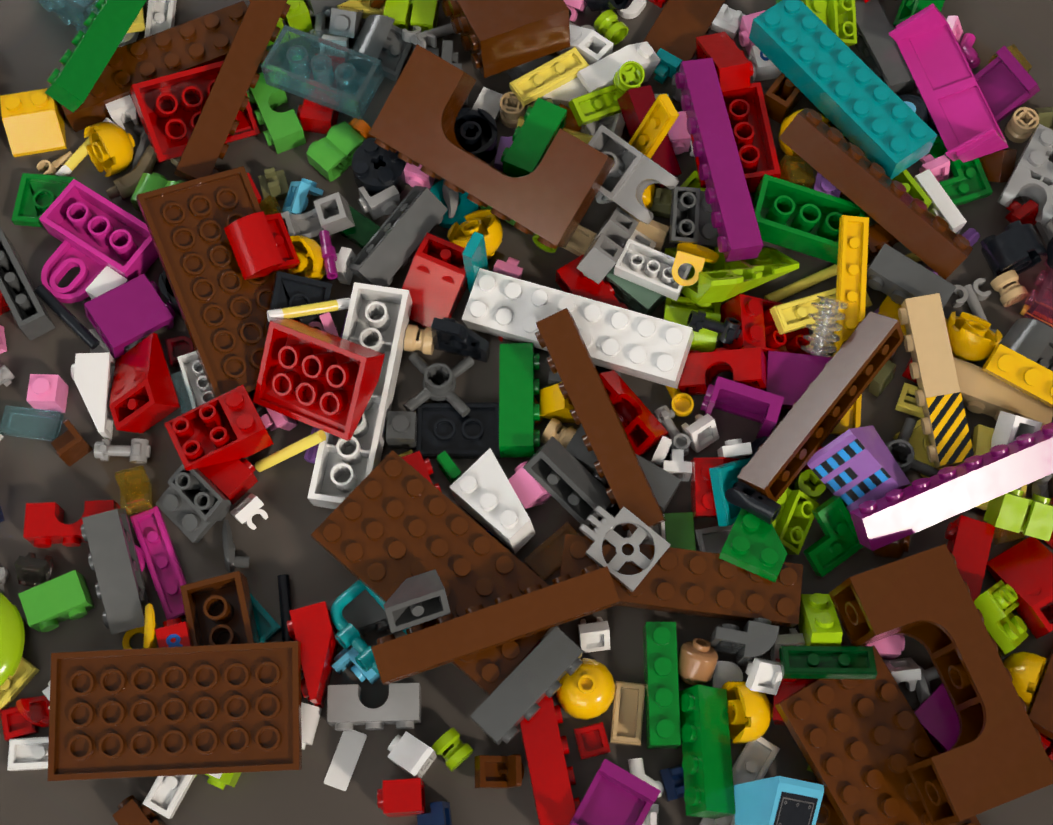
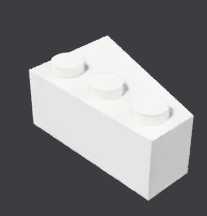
(493, 502)

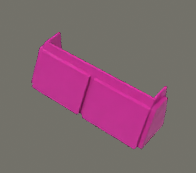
(948, 86)

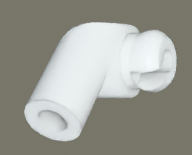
(636, 768)

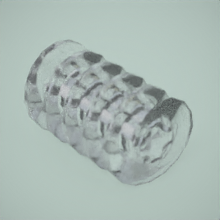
(824, 326)

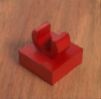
(1025, 213)

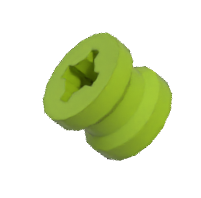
(804, 485)

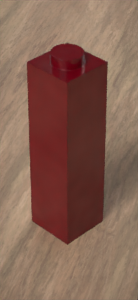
(634, 107)

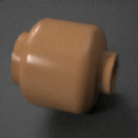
(697, 661)

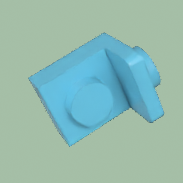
(297, 199)
(346, 658)

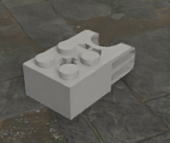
(630, 174)
(1034, 175)

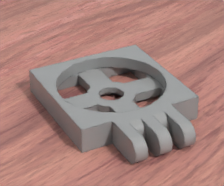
(604, 531)

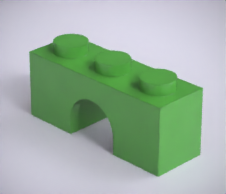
(282, 128)

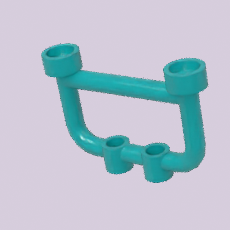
(348, 634)

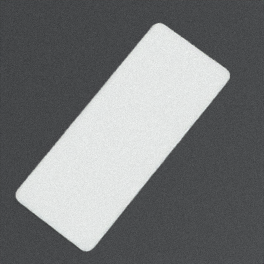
(345, 759)

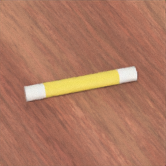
(76, 158)
(308, 309)

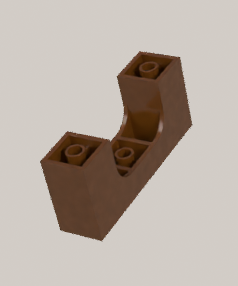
(508, 31)
(421, 123)
(997, 745)

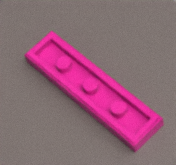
(161, 560)

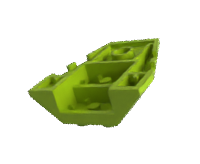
(728, 279)

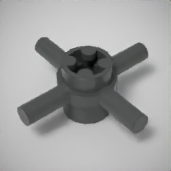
(446, 383)
(907, 452)

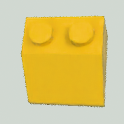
(33, 122)

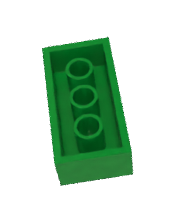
(800, 217)

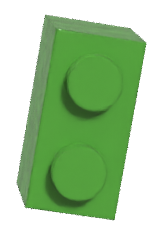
(56, 601)

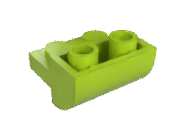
(837, 16)
(679, 311)
(794, 519)
(997, 607)

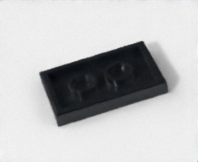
(466, 437)

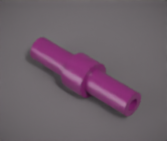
(328, 254)

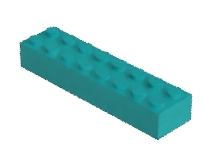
(842, 86)

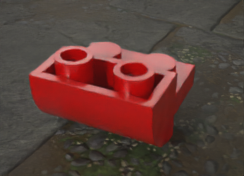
(261, 244)

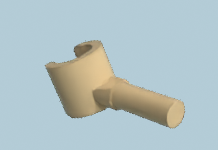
(52, 167)

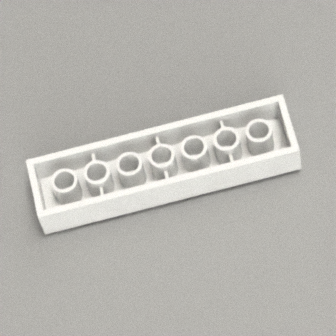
(377, 321)
(613, 335)

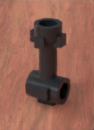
(727, 331)

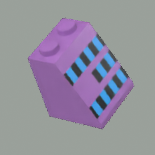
(858, 467)

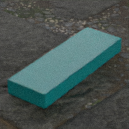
(474, 258)

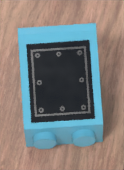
(777, 802)

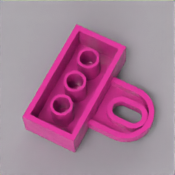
(92, 237)

